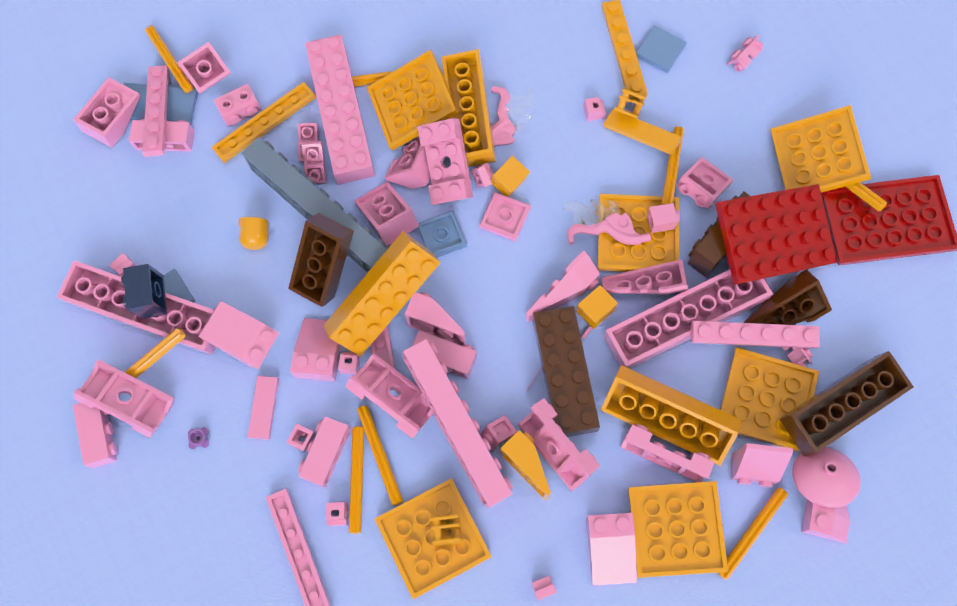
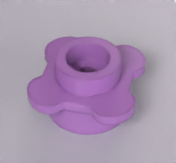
(192, 438)

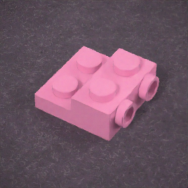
(704, 183)

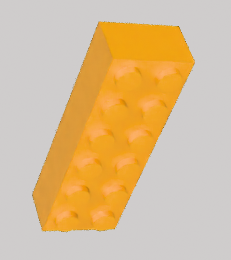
(468, 89)
(381, 294)
(671, 415)

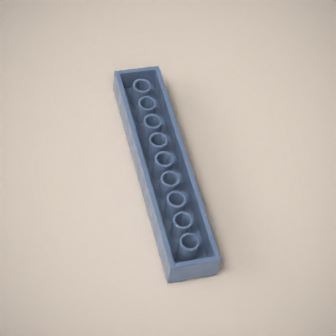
(309, 200)

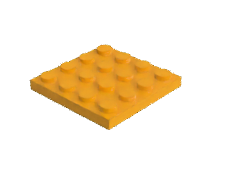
(411, 98)
(821, 151)
(625, 257)
(763, 391)
(678, 529)
(410, 539)

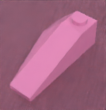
(411, 168)
(577, 280)
(653, 280)
(826, 522)

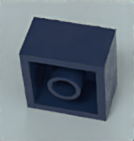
(144, 291)

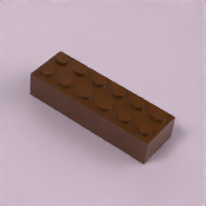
(566, 371)
(846, 403)

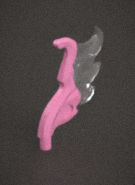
(511, 116)
(601, 219)

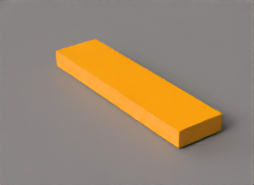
(642, 132)

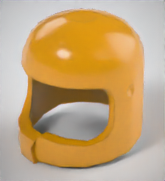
(253, 232)

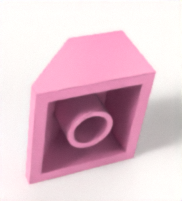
(204, 67)

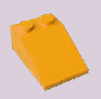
(523, 457)

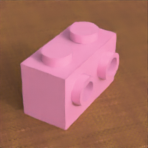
(237, 105)

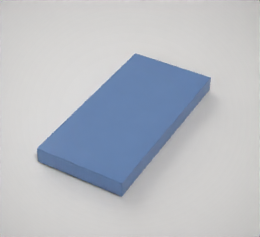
(179, 104)

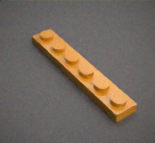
(623, 47)
(263, 122)

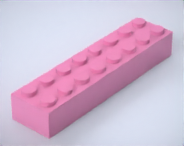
(339, 110)
(104, 293)
(670, 321)
(456, 424)

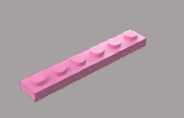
(156, 111)
(755, 334)
(297, 549)

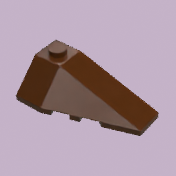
(794, 302)

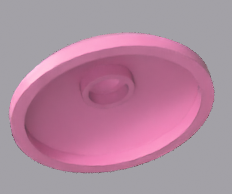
(822, 485)

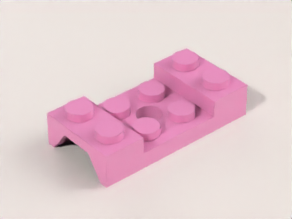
(441, 141)
(377, 380)
(143, 410)
(556, 447)
(694, 467)

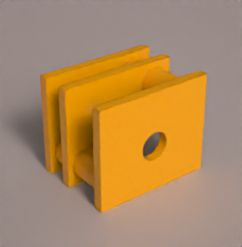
(638, 103)
(509, 176)
(596, 307)
(453, 526)

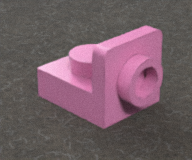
(482, 175)
(498, 432)

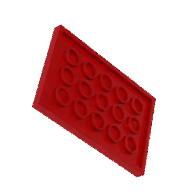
(909, 225)
(775, 233)

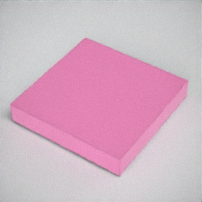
(505, 216)

